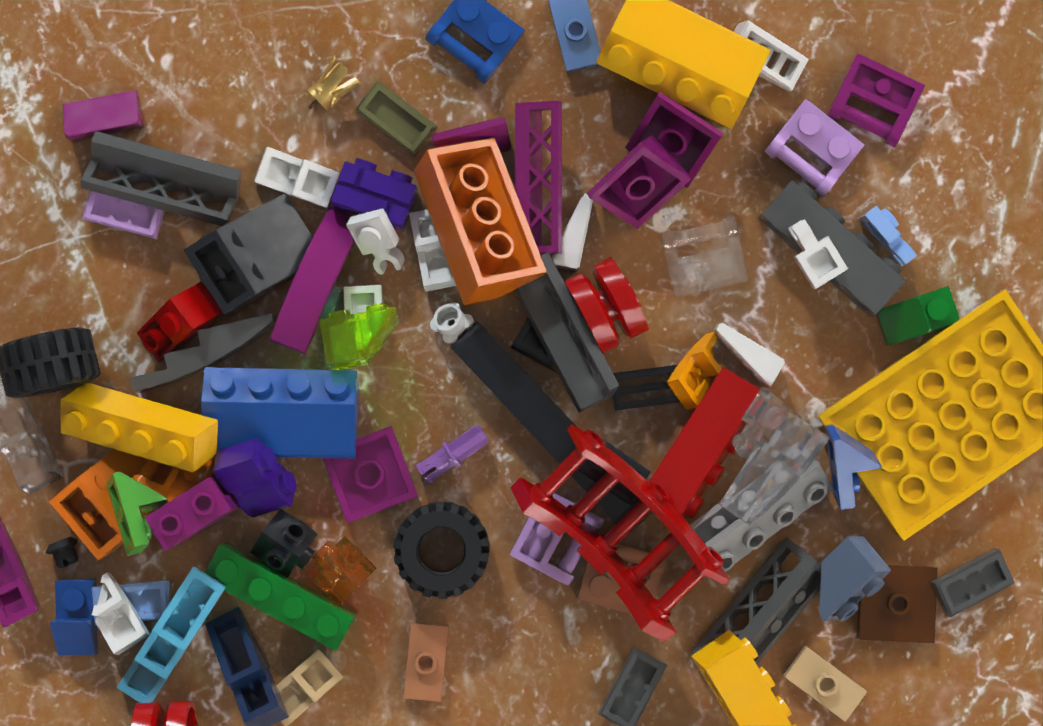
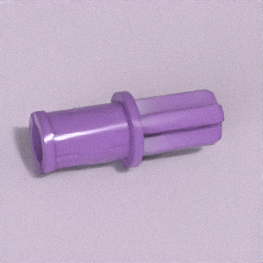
(452, 453)

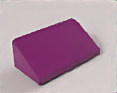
(102, 114)
(488, 129)

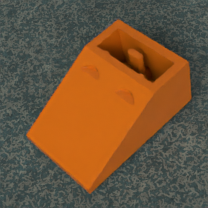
(87, 503)

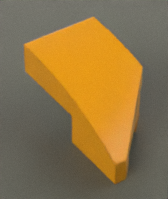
(693, 373)

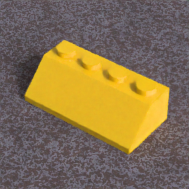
(684, 58)

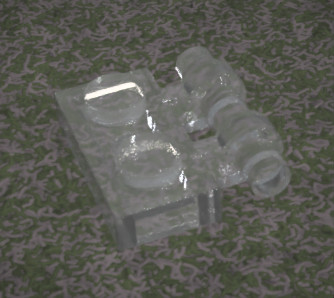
(762, 421)

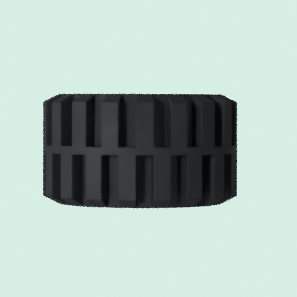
(48, 362)
(423, 578)

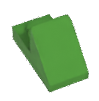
(129, 501)

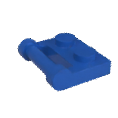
(483, 25)

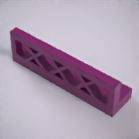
(529, 169)

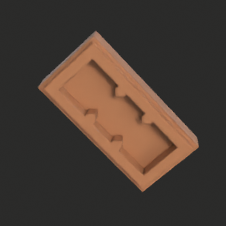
(426, 661)

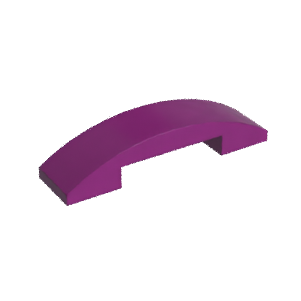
(314, 282)
(16, 592)

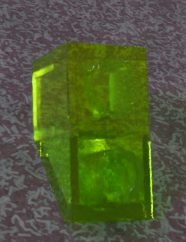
(357, 337)

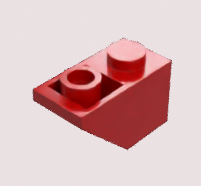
(179, 321)

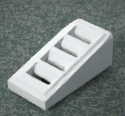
(798, 63)
(574, 237)
(756, 358)

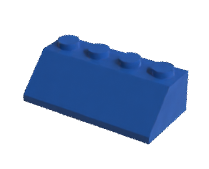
(286, 409)

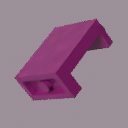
(191, 513)

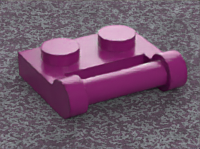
(882, 89)

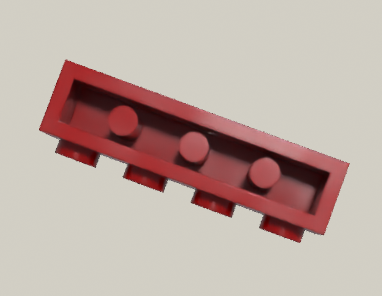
(705, 443)

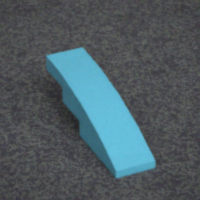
(171, 636)

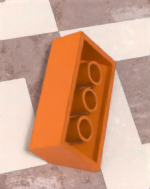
(478, 220)

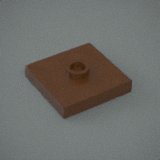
(902, 608)

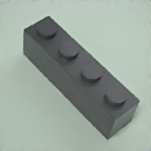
(868, 279)

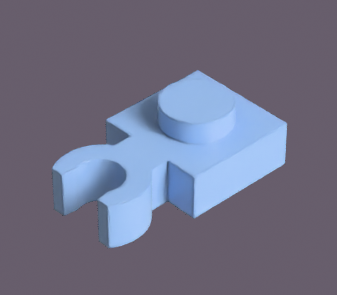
(883, 228)

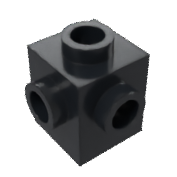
(285, 544)

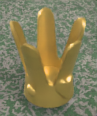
(324, 88)

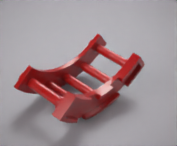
(601, 549)

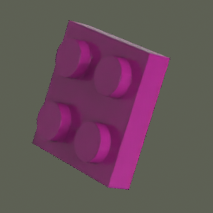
(373, 479)

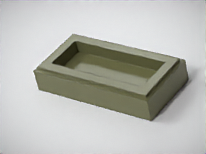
(396, 118)

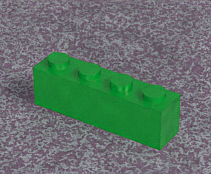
(280, 596)

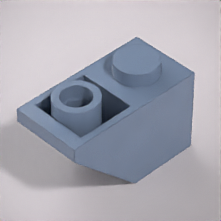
(848, 576)

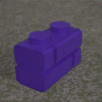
(365, 190)

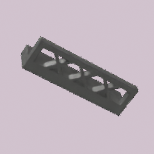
(166, 173)
(567, 338)
(773, 617)

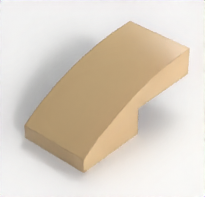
(307, 684)

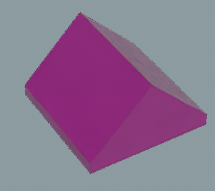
(679, 132)
(640, 183)

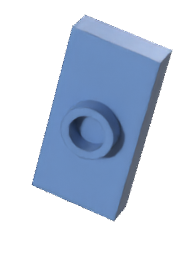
(575, 33)

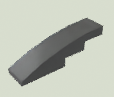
(216, 345)

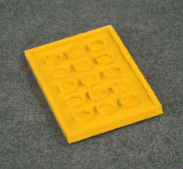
(948, 414)

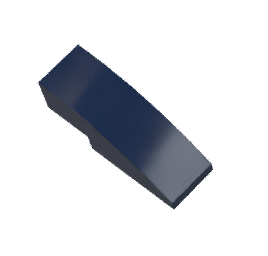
(246, 670)

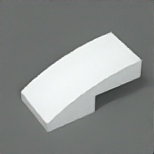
(296, 177)
(431, 257)

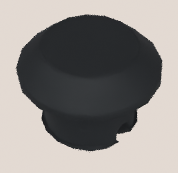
(63, 552)

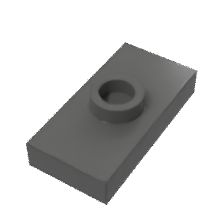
(972, 582)
(632, 688)

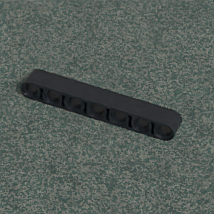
(530, 406)

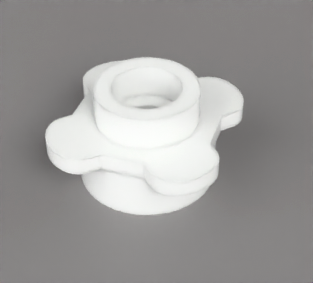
(446, 315)

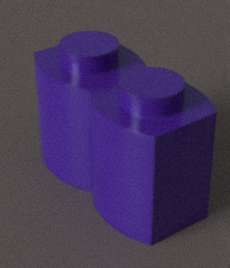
(254, 478)

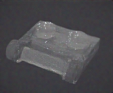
(705, 269)

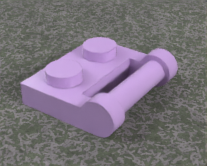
(822, 139)
(538, 544)

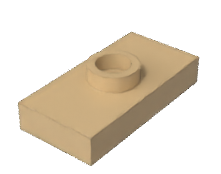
(825, 683)

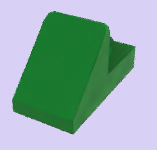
(918, 316)

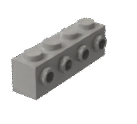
(736, 539)

